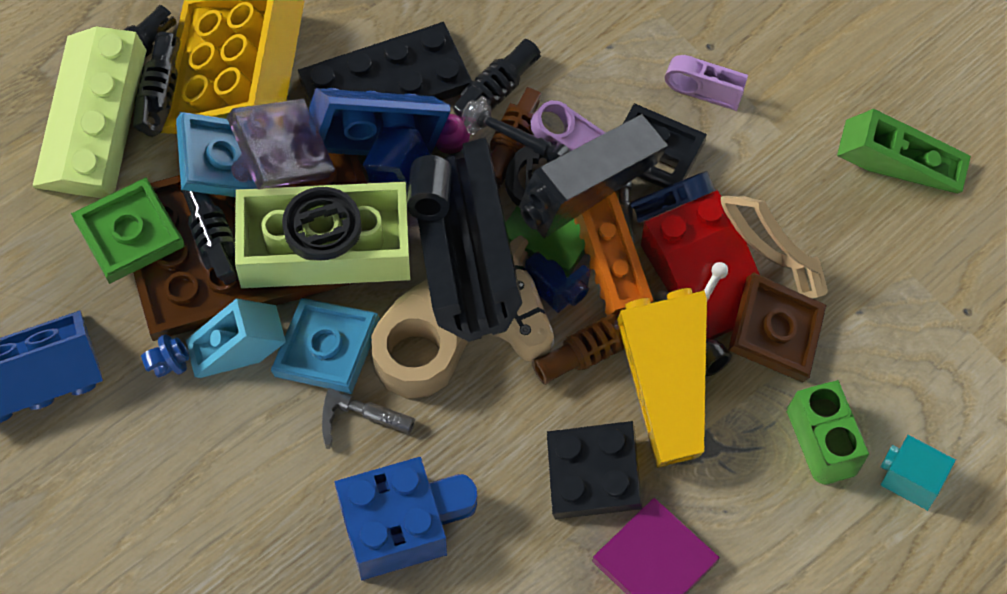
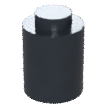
(429, 188)

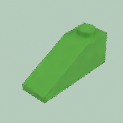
(902, 152)

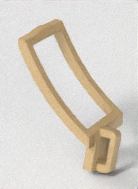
(795, 257)

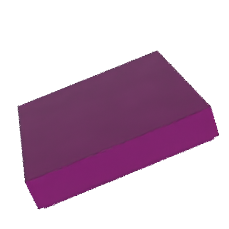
(655, 554)

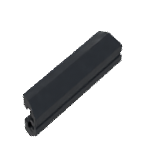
(470, 252)

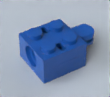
(399, 515)

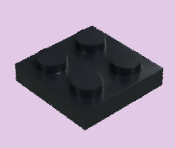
(594, 470)

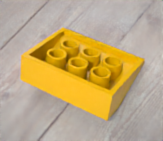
(233, 55)

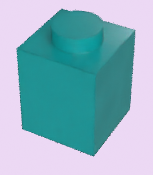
(916, 471)

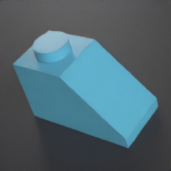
(235, 338)

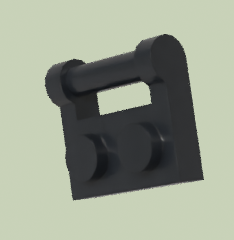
(682, 149)

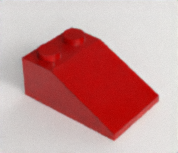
(687, 245)

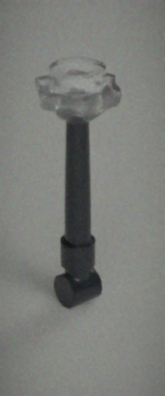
(478, 116)

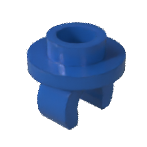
(167, 357)

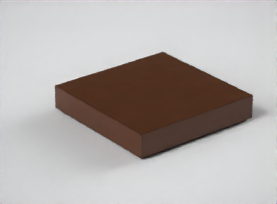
(777, 327)

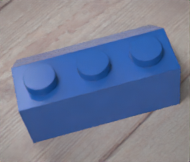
(354, 118)
(46, 364)

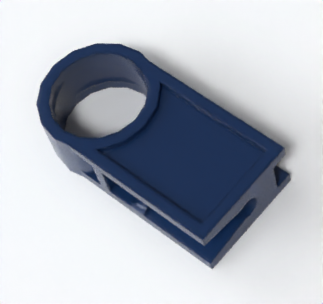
(672, 196)

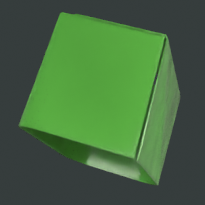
(802, 419)

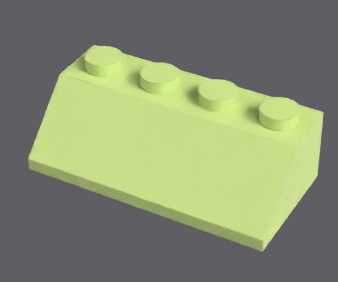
(91, 112)

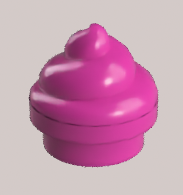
(453, 135)

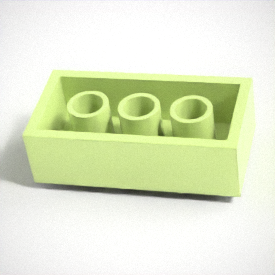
(268, 261)

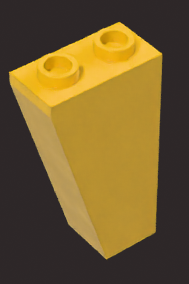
(669, 371)

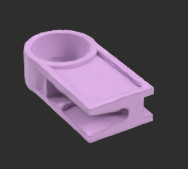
(706, 81)
(576, 128)

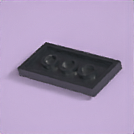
(412, 63)

